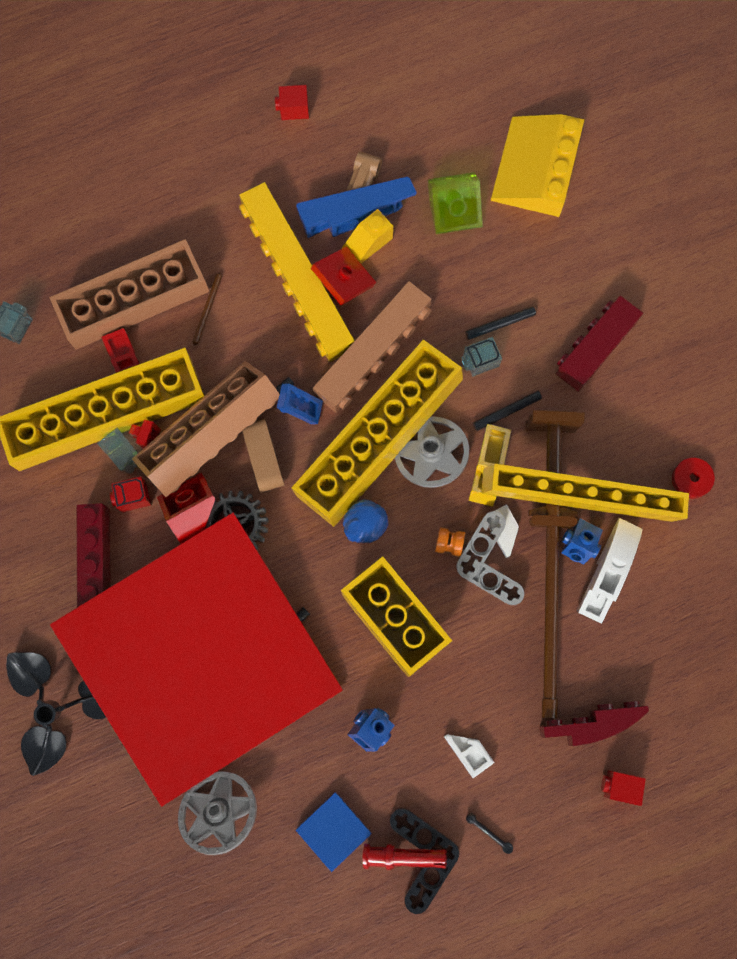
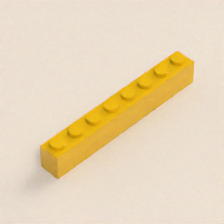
(294, 267)
(584, 493)

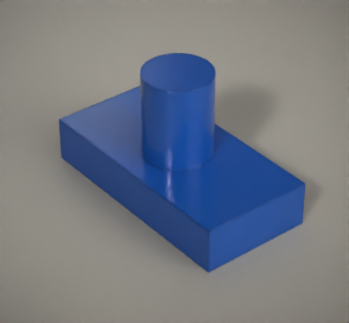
(299, 404)

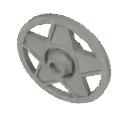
(433, 453)
(217, 813)

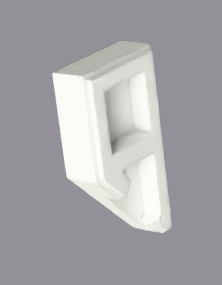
(509, 533)
(470, 753)

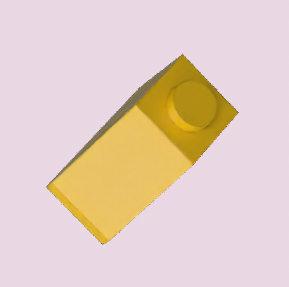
(370, 236)

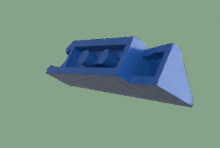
(347, 209)

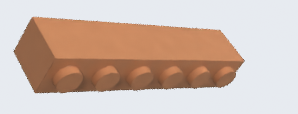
(372, 347)

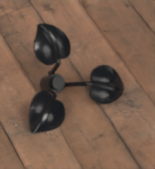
(39, 745)

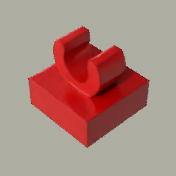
(145, 433)

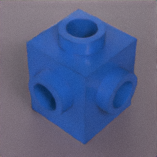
(582, 541)
(371, 729)

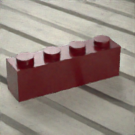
(599, 343)
(92, 551)

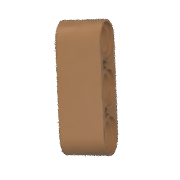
(263, 456)

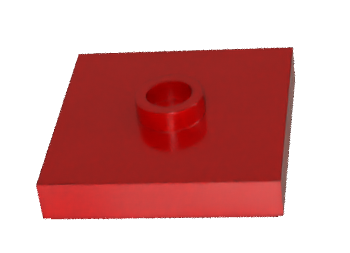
(343, 275)

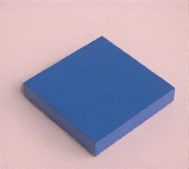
(333, 831)

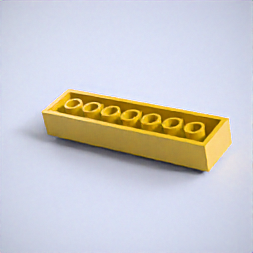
(98, 408)
(378, 432)

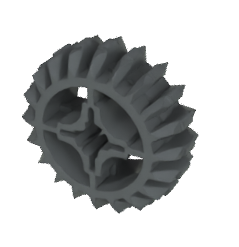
(226, 504)

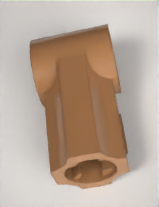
(364, 171)

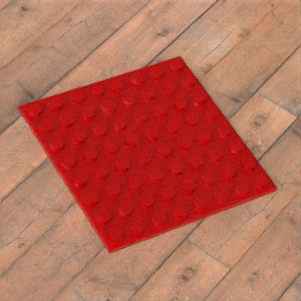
(196, 658)

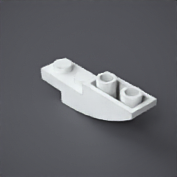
(611, 570)

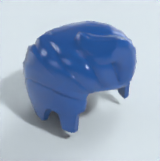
(365, 522)

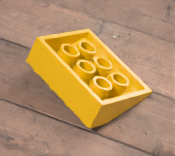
(538, 162)

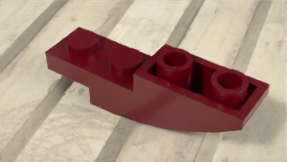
(604, 724)

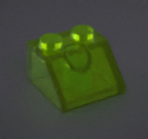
(455, 202)

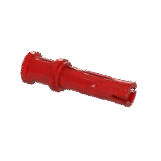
(391, 857)

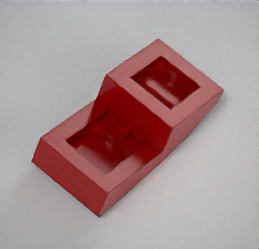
(120, 350)

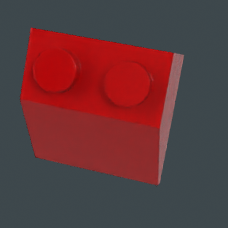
(188, 507)

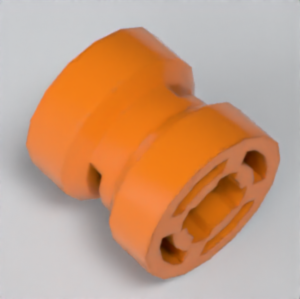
(456, 541)

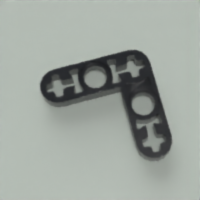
(444, 872)

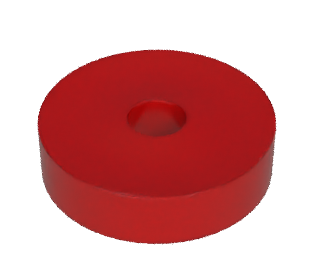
(698, 468)

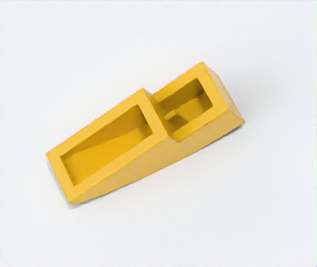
(492, 451)

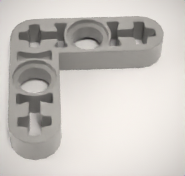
(482, 568)

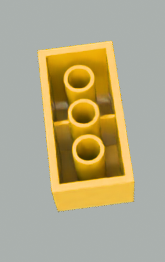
(395, 616)

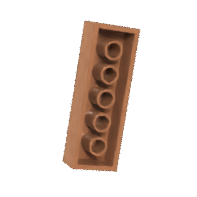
(129, 294)
(206, 428)

